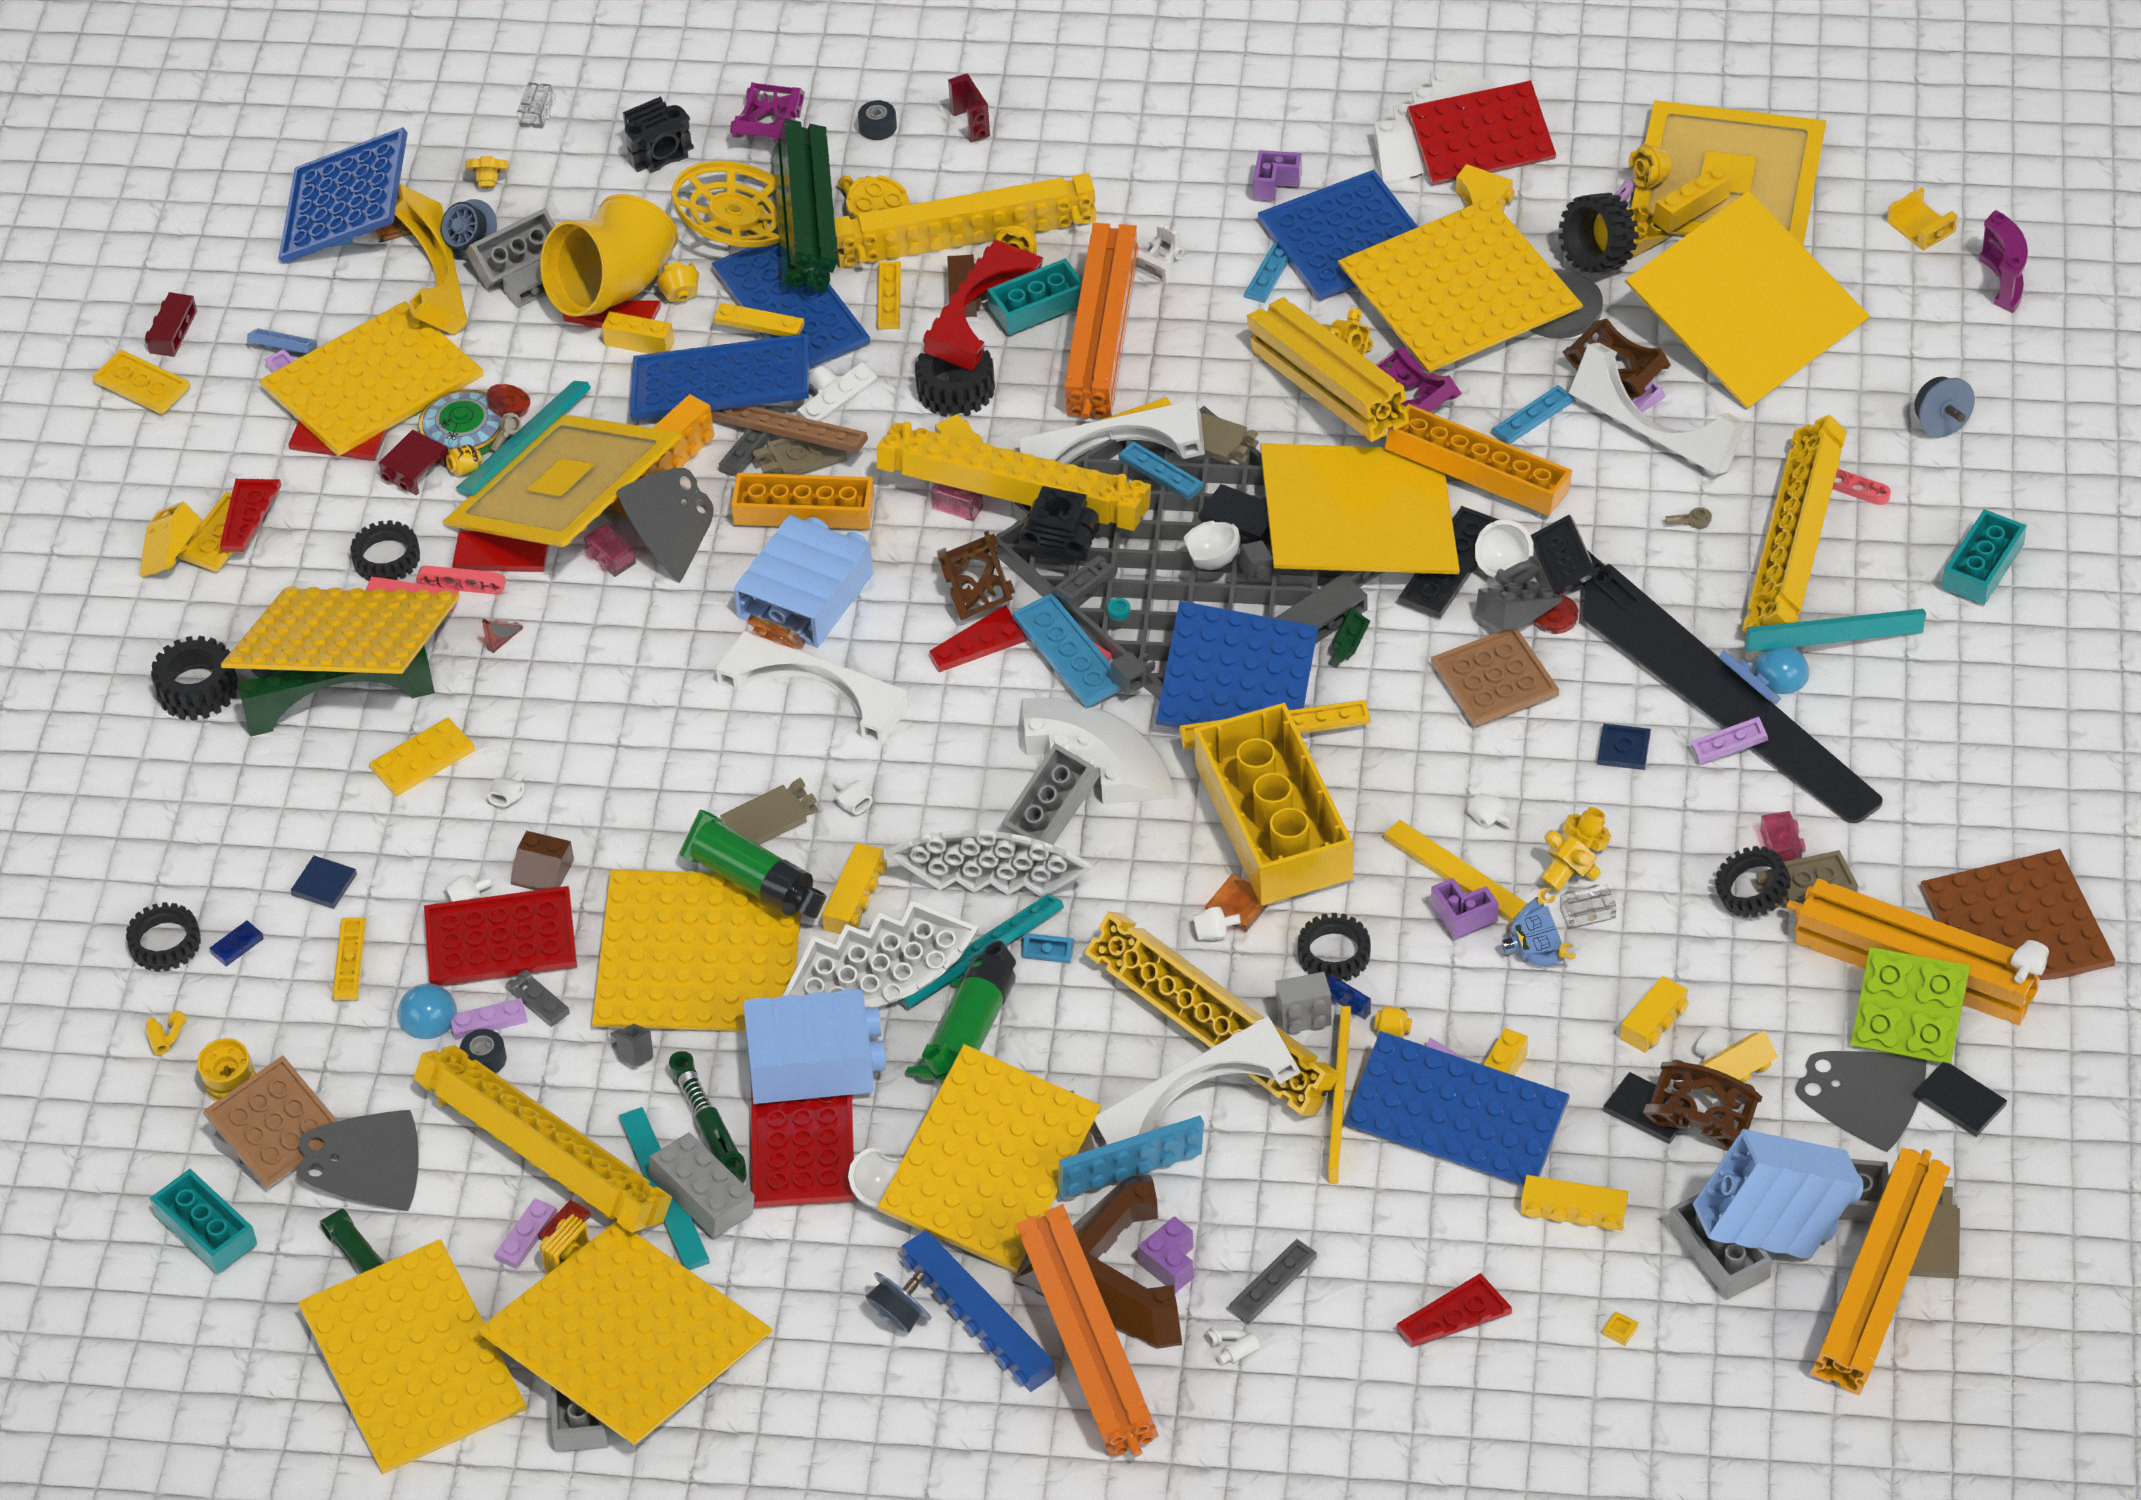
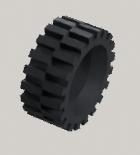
(1579, 234)
(954, 396)
(197, 697)

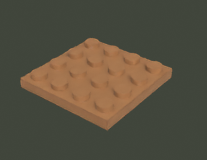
(1494, 676)
(267, 1118)

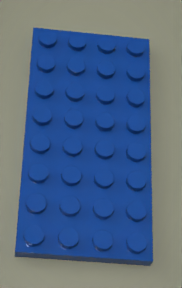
(757, 283)
(721, 375)
(1456, 1109)

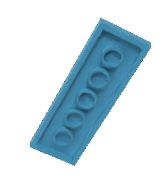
(1067, 649)
(1130, 1157)

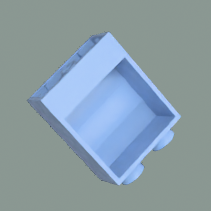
(805, 578)
(812, 1046)
(1778, 1194)

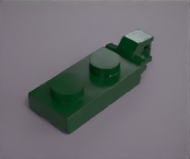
(1348, 637)

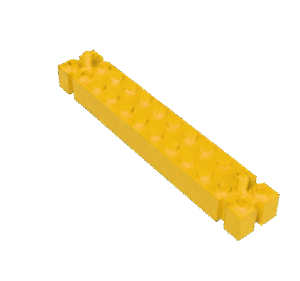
(963, 219)
(1008, 473)
(1796, 524)
(1200, 1004)
(542, 1138)

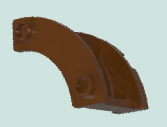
(1643, 361)
(966, 597)
(1673, 1115)

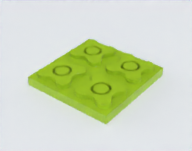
(1910, 1005)

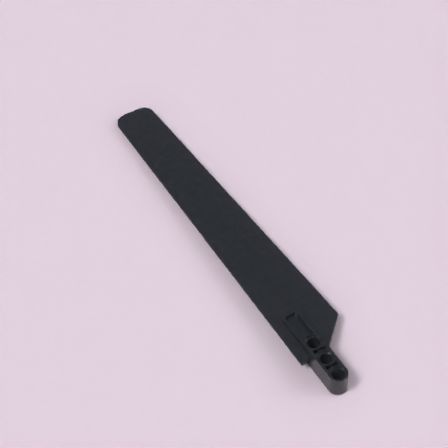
(1698, 674)

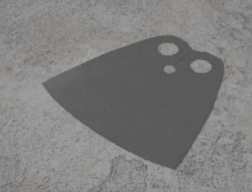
(663, 522)
(1873, 1093)
(374, 1161)

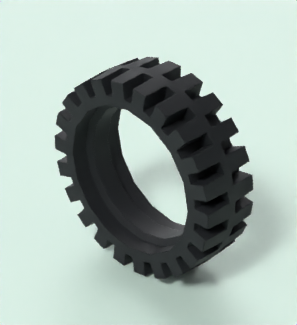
(381, 533)
(1743, 862)
(158, 916)
(1334, 925)

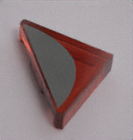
(499, 633)

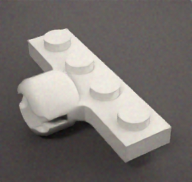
(834, 391)

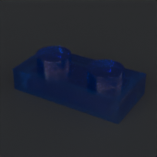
(236, 943)
(1349, 996)

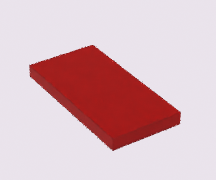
(306, 441)
(498, 553)

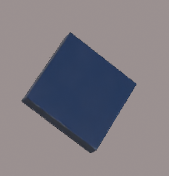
(1624, 746)
(323, 882)

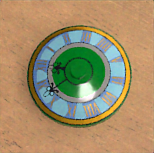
(460, 420)

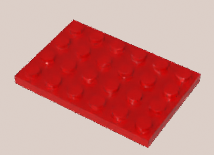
(1481, 129)
(500, 936)
(802, 1151)

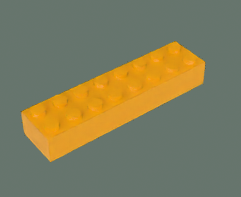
(1480, 460)

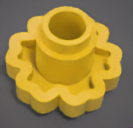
(486, 170)
(1588, 828)

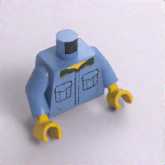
(1536, 934)

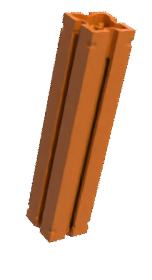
(1101, 321)
(1087, 1332)

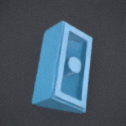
(1048, 947)

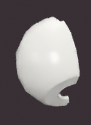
(1212, 544)
(1502, 546)
(871, 1175)

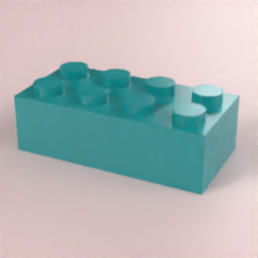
(1035, 296)
(1984, 556)
(203, 1221)

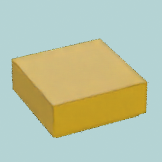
(1620, 1328)

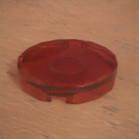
(507, 399)
(1559, 618)

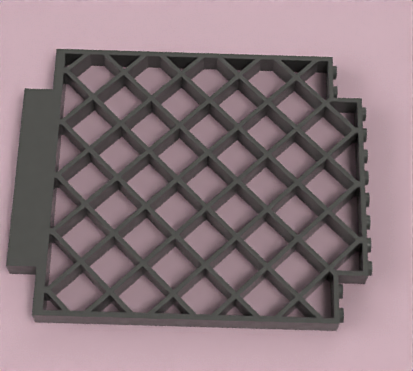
(1310, 606)

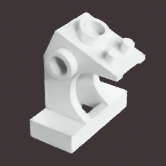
(1165, 244)

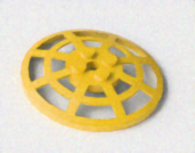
(728, 208)

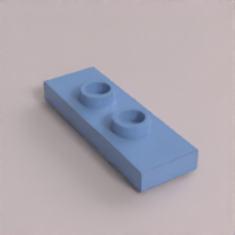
(276, 340)
(1758, 682)

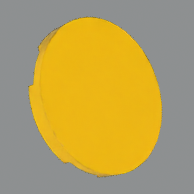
(875, 194)

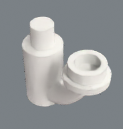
(1243, 1346)

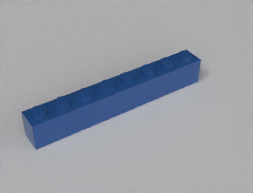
(978, 1311)

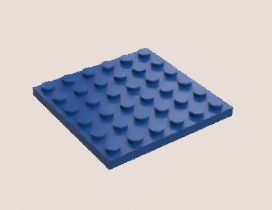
(343, 195)
(1334, 225)
(1233, 665)

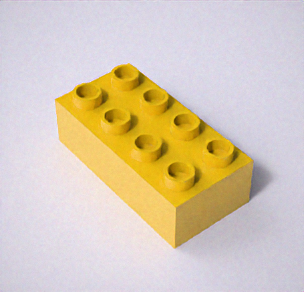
(1273, 804)

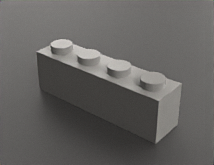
(524, 285)

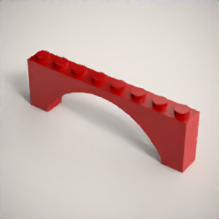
(950, 333)

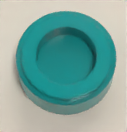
(1118, 609)

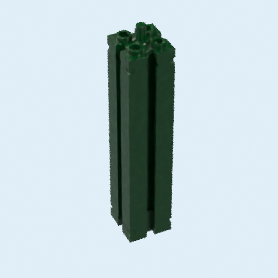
(805, 206)

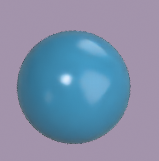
(1783, 668)
(426, 1011)

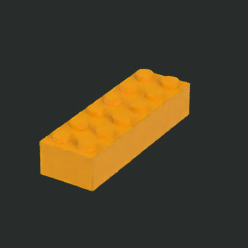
(694, 422)
(771, 498)

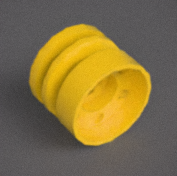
(224, 1066)

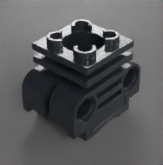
(656, 135)
(1059, 526)

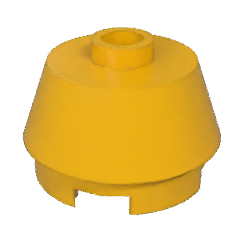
(1649, 165)
(1019, 236)
(678, 281)

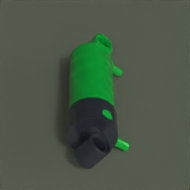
(751, 867)
(971, 1011)

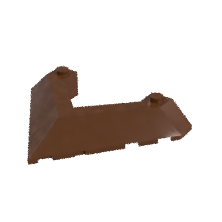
(1132, 1307)

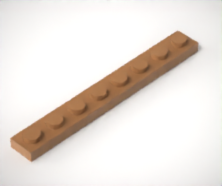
(793, 427)

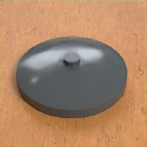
(1581, 319)

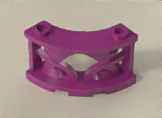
(746, 121)
(2006, 254)
(1436, 387)

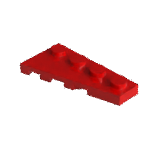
(638, 308)
(246, 510)
(981, 639)
(1457, 1310)

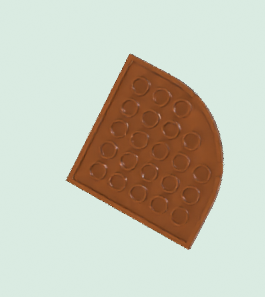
(2024, 902)

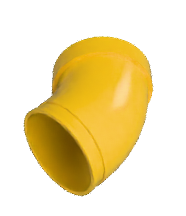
(606, 258)

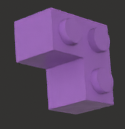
(1276, 170)
(1462, 911)
(1165, 1254)

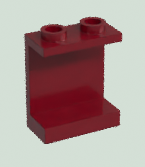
(967, 98)
(411, 460)

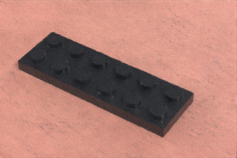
(1435, 592)

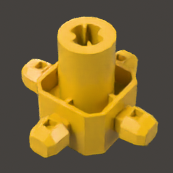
(1351, 332)
(1569, 859)

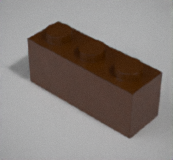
(957, 272)

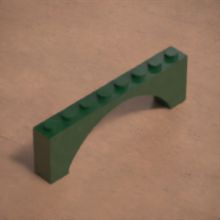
(270, 696)

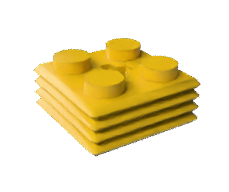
(564, 1242)

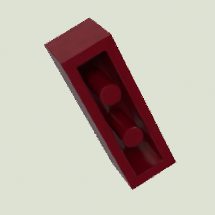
(171, 324)

